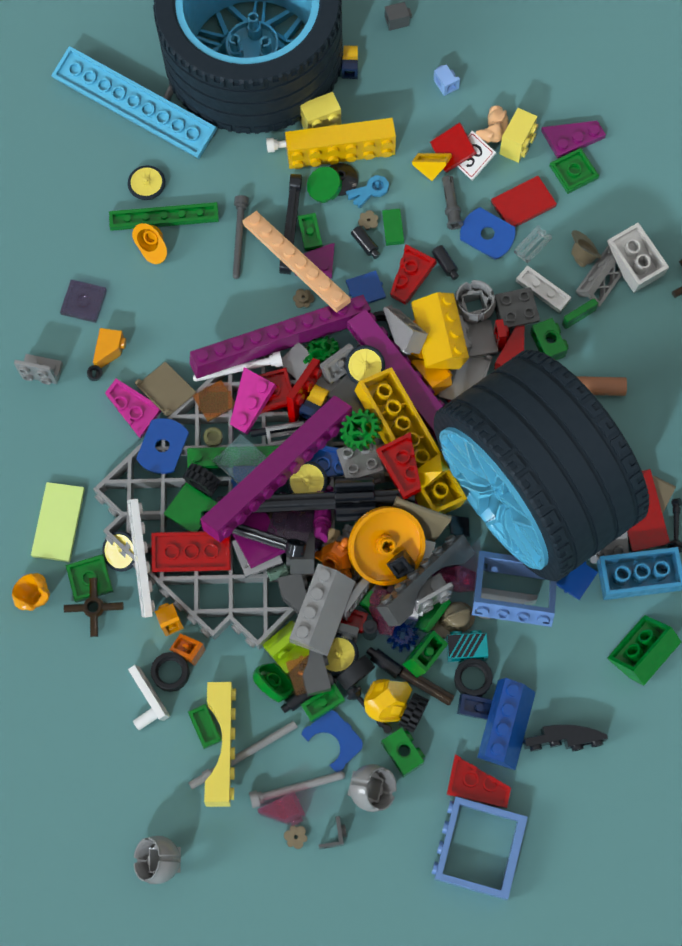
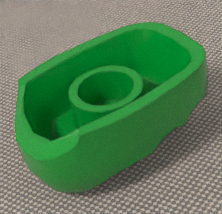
(273, 681)

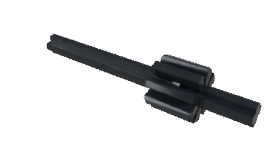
(350, 499)

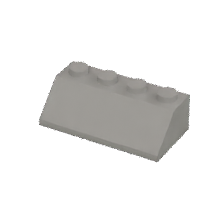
(322, 610)

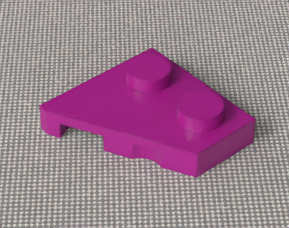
(323, 258)

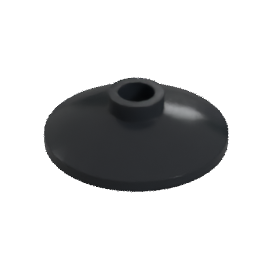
(349, 178)

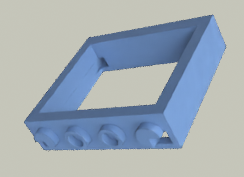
(506, 610)
(443, 848)

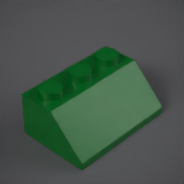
(644, 649)

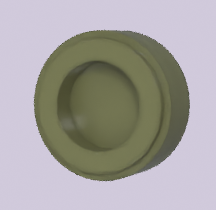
(213, 437)

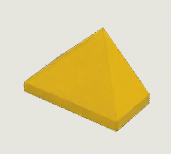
(431, 163)
(432, 470)

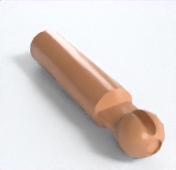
(605, 385)

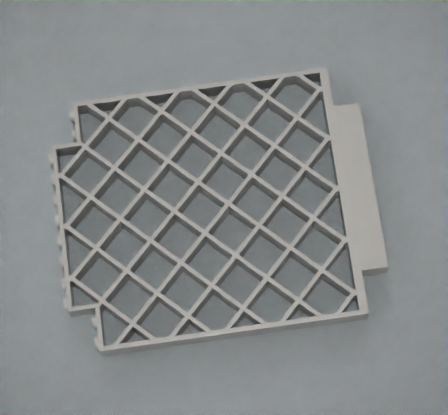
(295, 367)

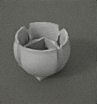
(475, 291)
(372, 788)
(157, 859)

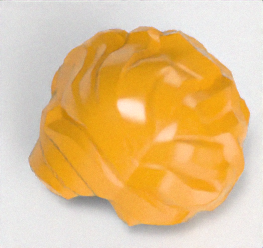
(30, 592)

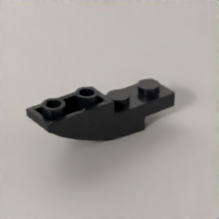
(572, 735)

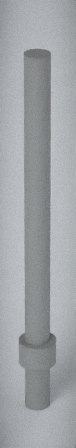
(247, 752)

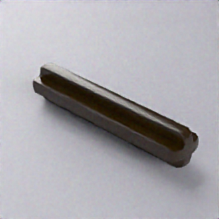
(427, 686)

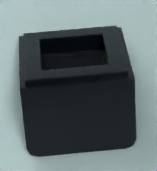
(459, 526)
(401, 564)

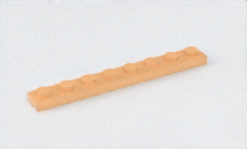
(296, 261)

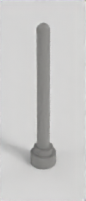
(258, 798)

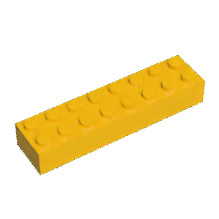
(398, 416)

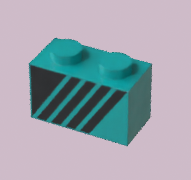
(466, 646)

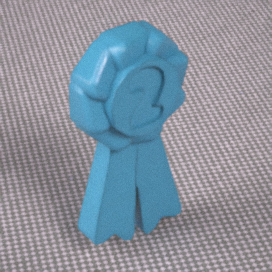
(376, 186)

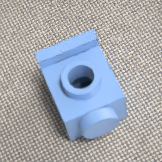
(446, 79)

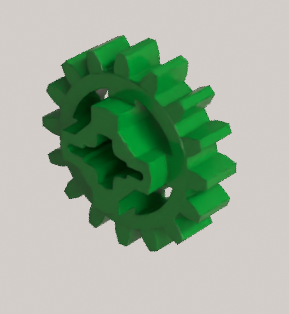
(321, 349)
(353, 436)

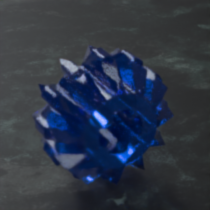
(407, 641)

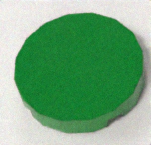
(324, 184)

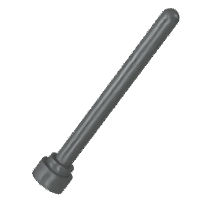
(241, 203)

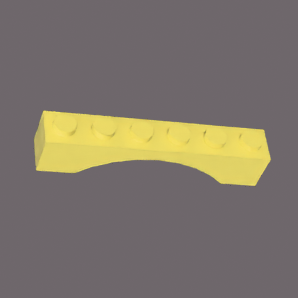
(218, 785)

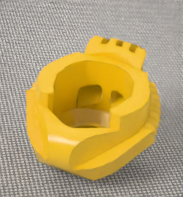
(387, 700)

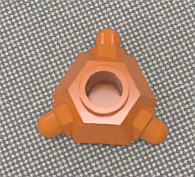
(336, 556)

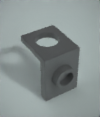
(341, 834)

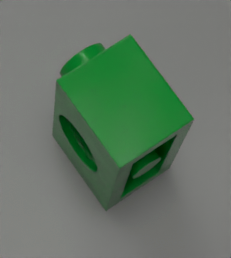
(545, 330)
(425, 654)
(404, 764)

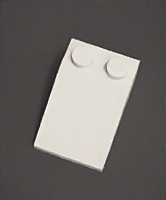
(637, 257)

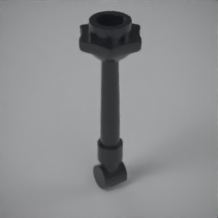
(676, 503)
(355, 694)

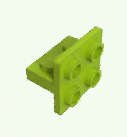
(281, 649)

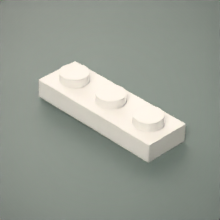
(543, 289)

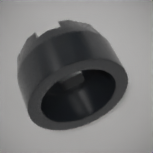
(98, 373)

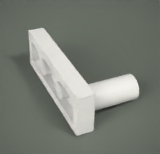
(157, 708)

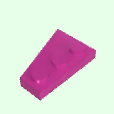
(250, 400)
(133, 406)

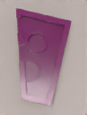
(570, 137)

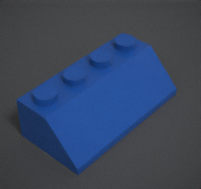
(506, 723)

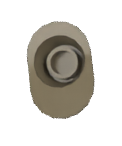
(583, 249)
(455, 618)

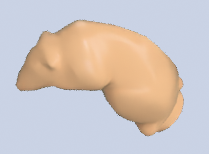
(497, 125)

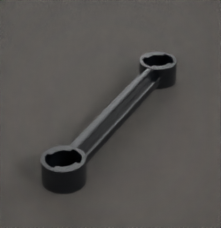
(291, 216)
(292, 547)

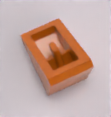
(188, 648)

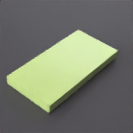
(58, 522)

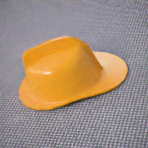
(150, 242)

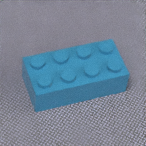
(640, 573)

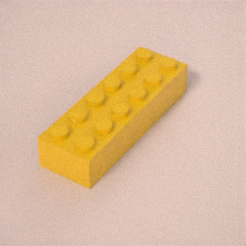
(340, 143)

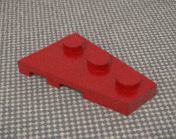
(302, 389)
(401, 465)
(475, 785)

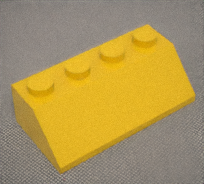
(445, 340)

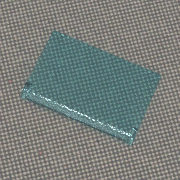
(239, 458)

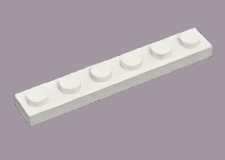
(142, 566)

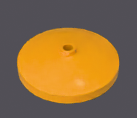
(389, 526)

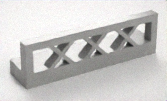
(596, 278)

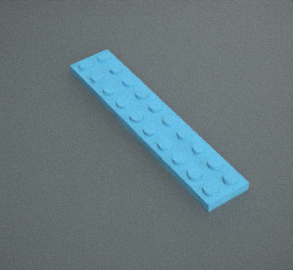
(134, 102)

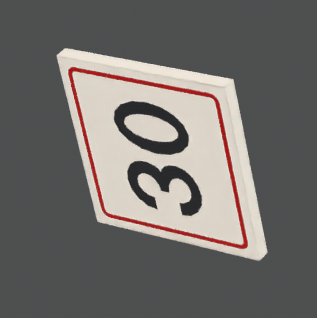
(476, 163)

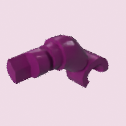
(322, 521)

